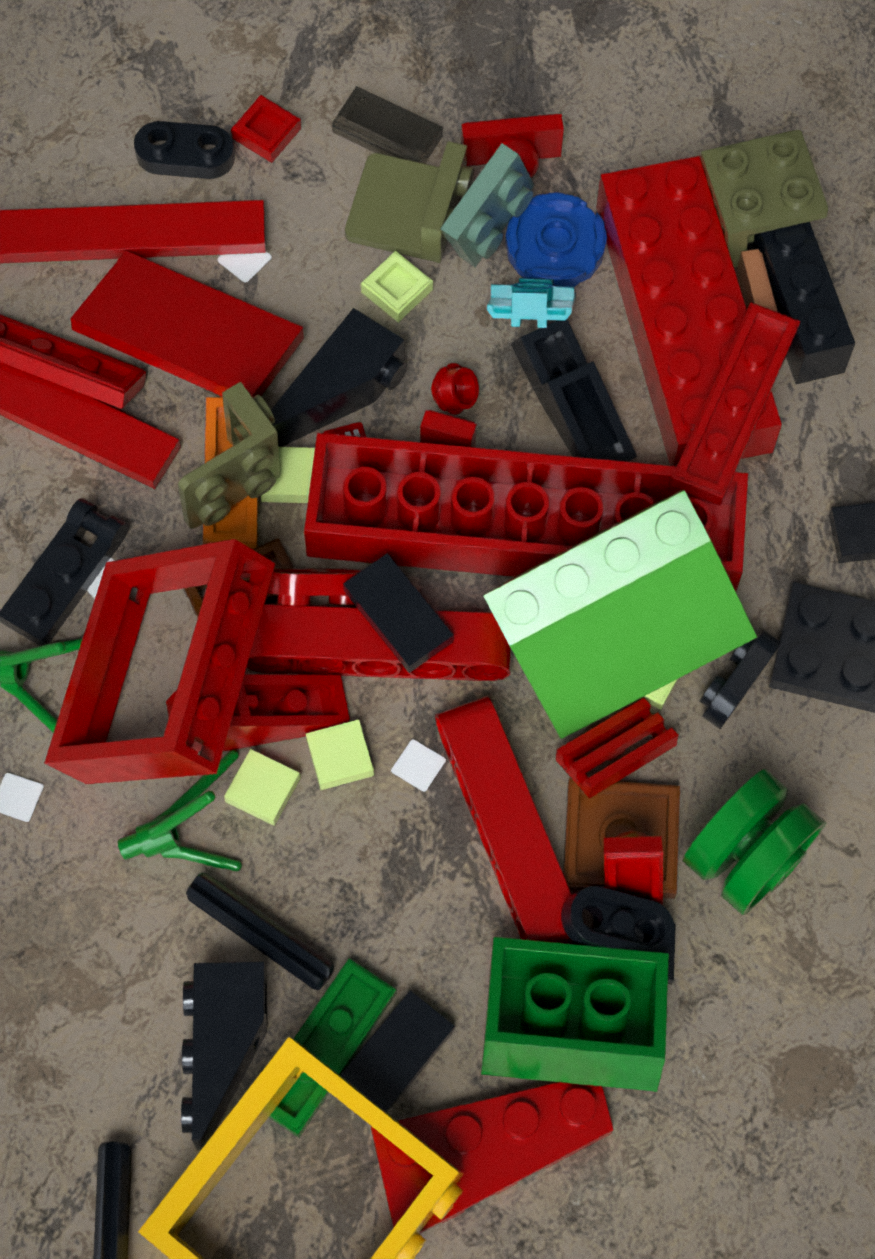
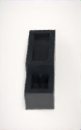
(573, 393)

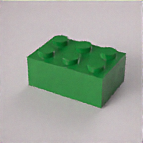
(576, 1014)

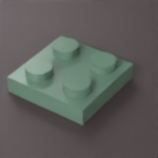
(491, 201)

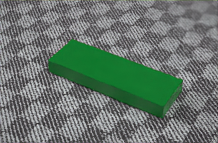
(334, 1035)

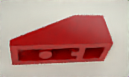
(282, 708)

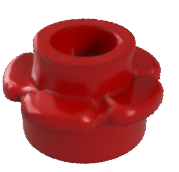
(455, 388)

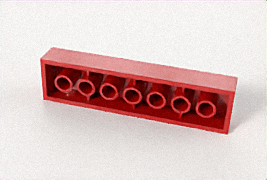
(486, 505)

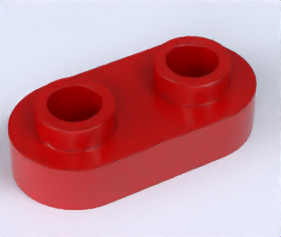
(297, 585)

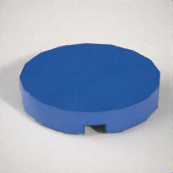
(556, 240)

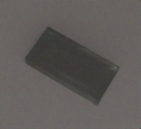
(386, 127)

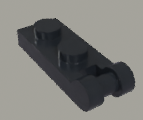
(63, 573)

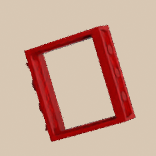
(208, 679)

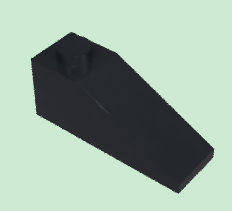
(341, 377)

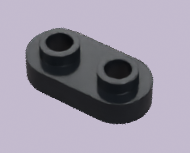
(182, 151)
(725, 695)
(614, 920)

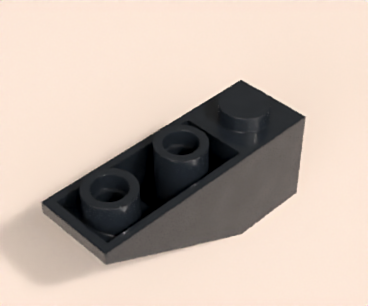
(228, 1029)

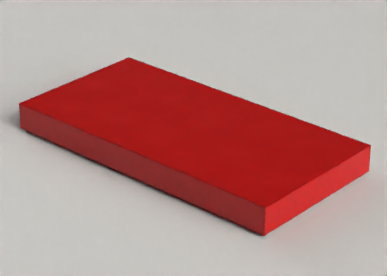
(186, 327)

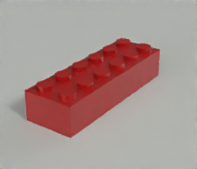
(677, 292)

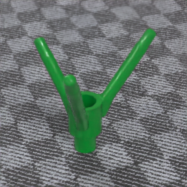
(15, 669)
(162, 832)

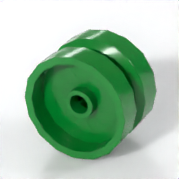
(746, 834)

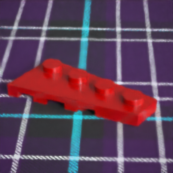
(494, 1143)

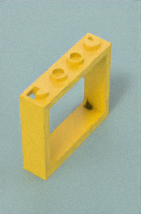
(249, 1116)

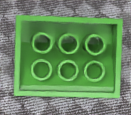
(621, 614)

